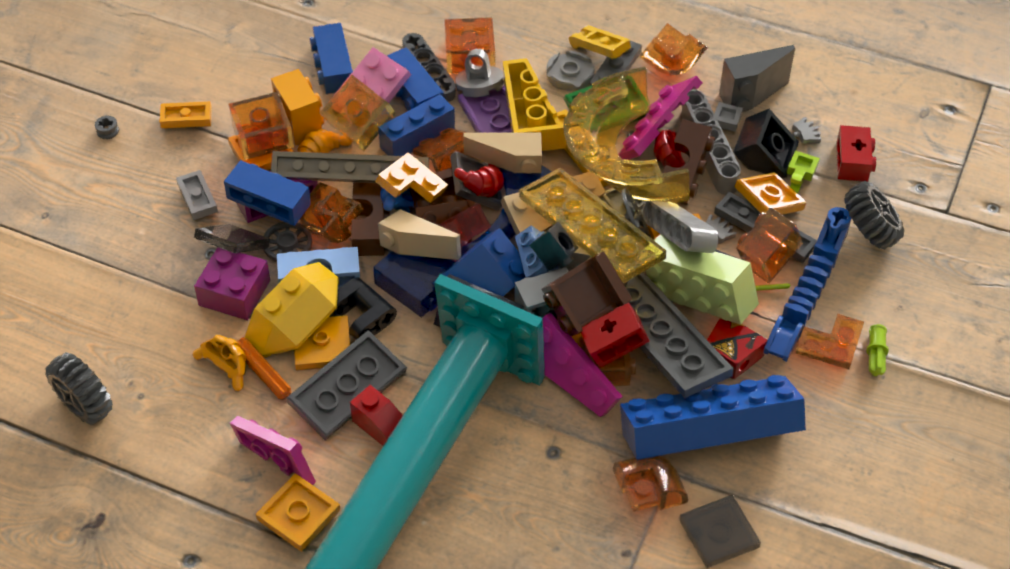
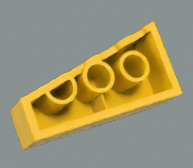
(530, 106)

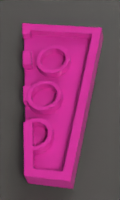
(659, 115)

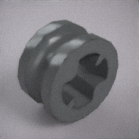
(106, 133)

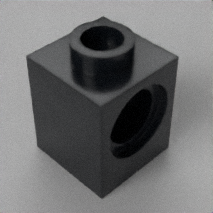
(554, 247)

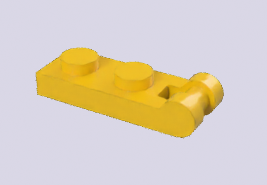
(600, 42)

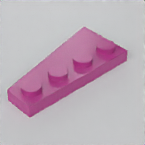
(575, 371)

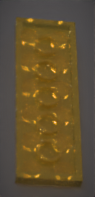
(592, 223)

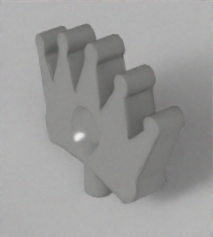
(806, 132)
(721, 228)

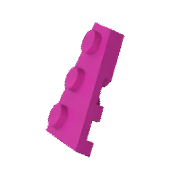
(269, 443)

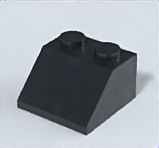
(765, 144)

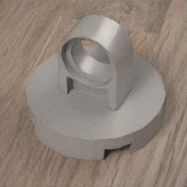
(477, 80)

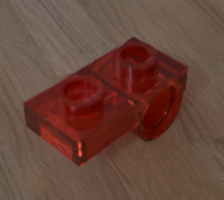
(467, 223)

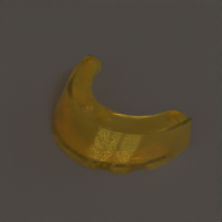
(593, 131)

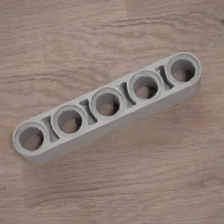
(720, 161)
(680, 227)

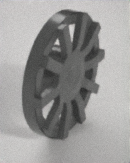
(287, 240)

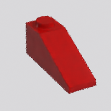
(375, 414)

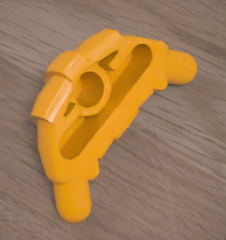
(322, 141)
(226, 355)

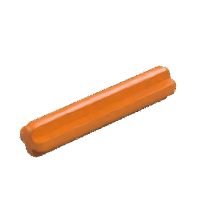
(264, 370)

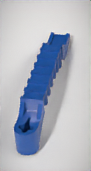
(810, 284)

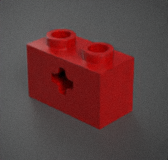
(854, 153)
(614, 335)

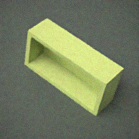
(706, 281)

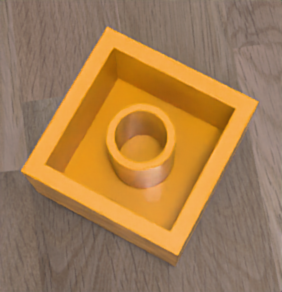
(299, 102)

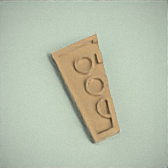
(523, 216)

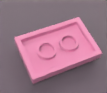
(381, 74)

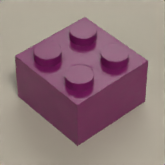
(232, 283)

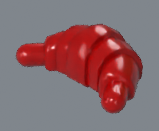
(665, 150)
(482, 182)

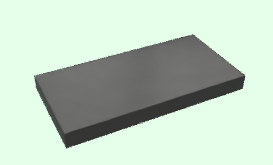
(327, 395)

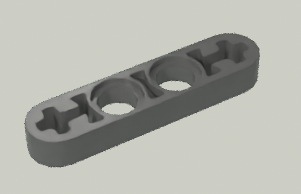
(433, 65)

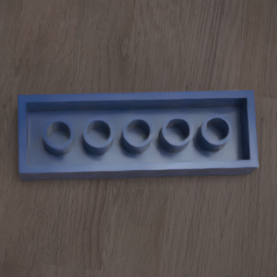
(712, 417)

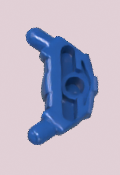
(401, 202)

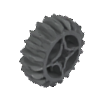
(874, 215)
(79, 388)

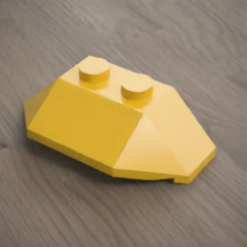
(293, 309)

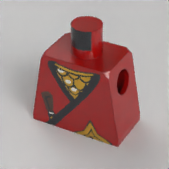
(737, 345)

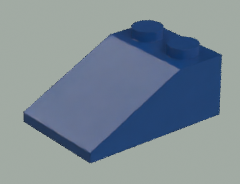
(490, 264)

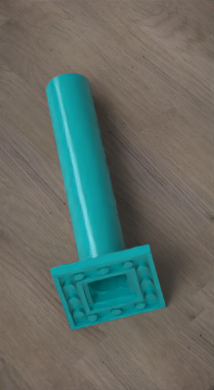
(481, 340)

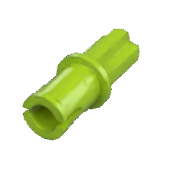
(877, 349)

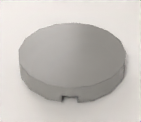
(570, 71)

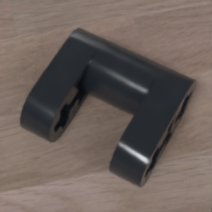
(376, 310)

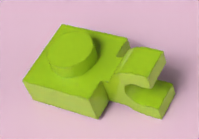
(801, 167)

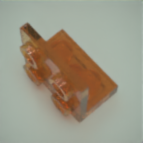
(441, 148)

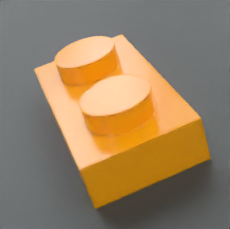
(185, 114)

